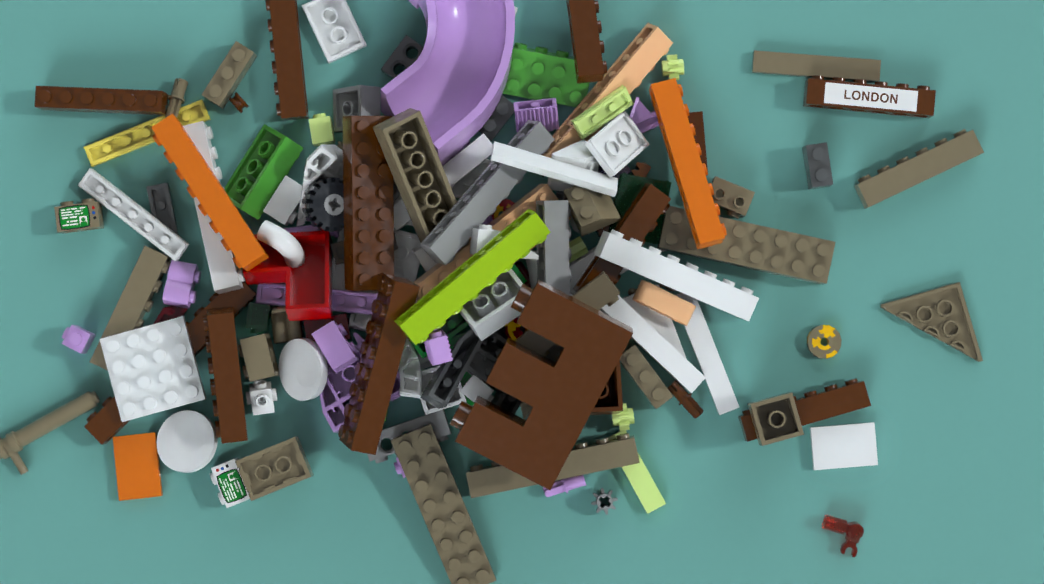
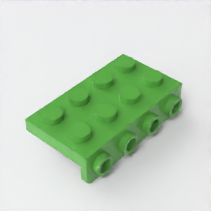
(544, 75)

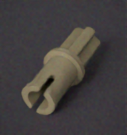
(176, 97)

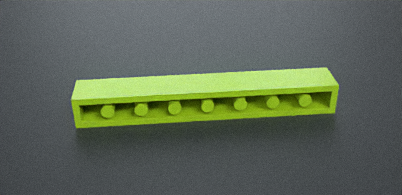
(473, 276)

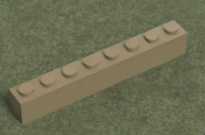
(581, 461)

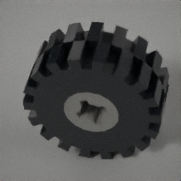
(320, 204)

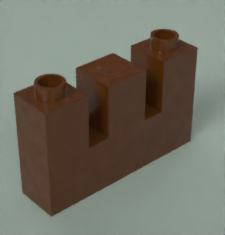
(557, 391)

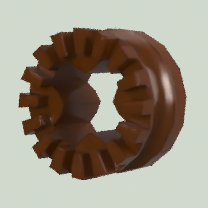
(239, 102)

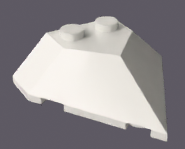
(321, 164)

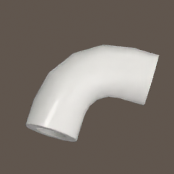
(283, 242)

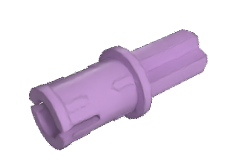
(565, 485)

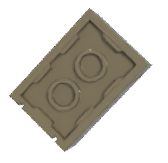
(274, 468)

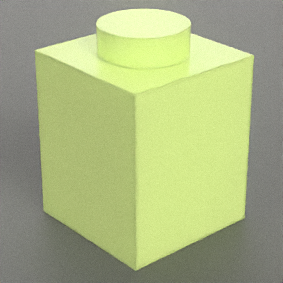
(321, 129)

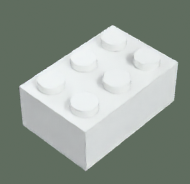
(493, 306)

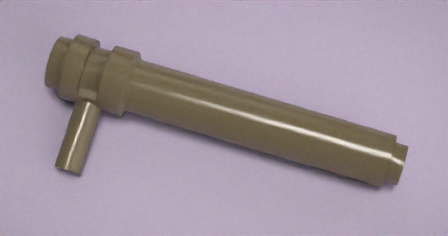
(17, 440)

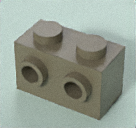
(731, 197)

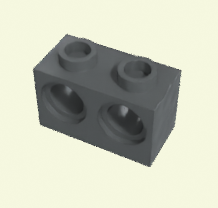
(400, 58)

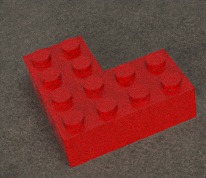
(307, 286)

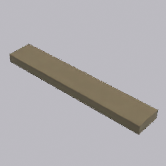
(819, 65)

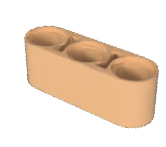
(664, 302)

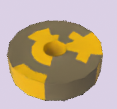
(814, 341)

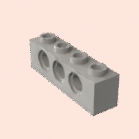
(437, 420)

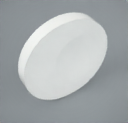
(303, 369)
(187, 441)

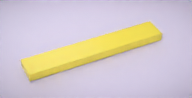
(140, 135)

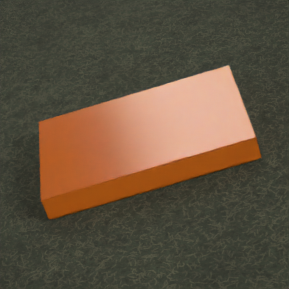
(137, 466)

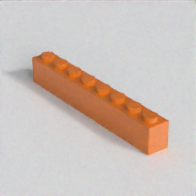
(687, 164)
(209, 192)

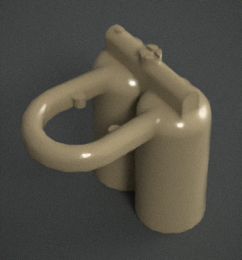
(282, 328)

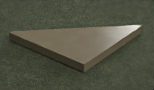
(941, 315)

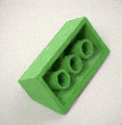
(262, 171)

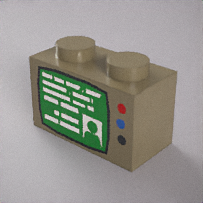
(79, 217)

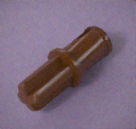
(685, 399)

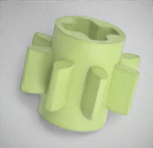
(672, 67)
(624, 418)

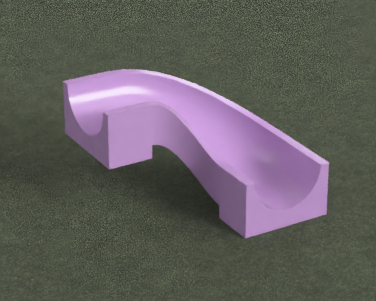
(458, 71)

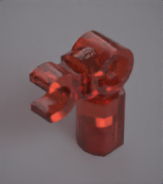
(853, 531)

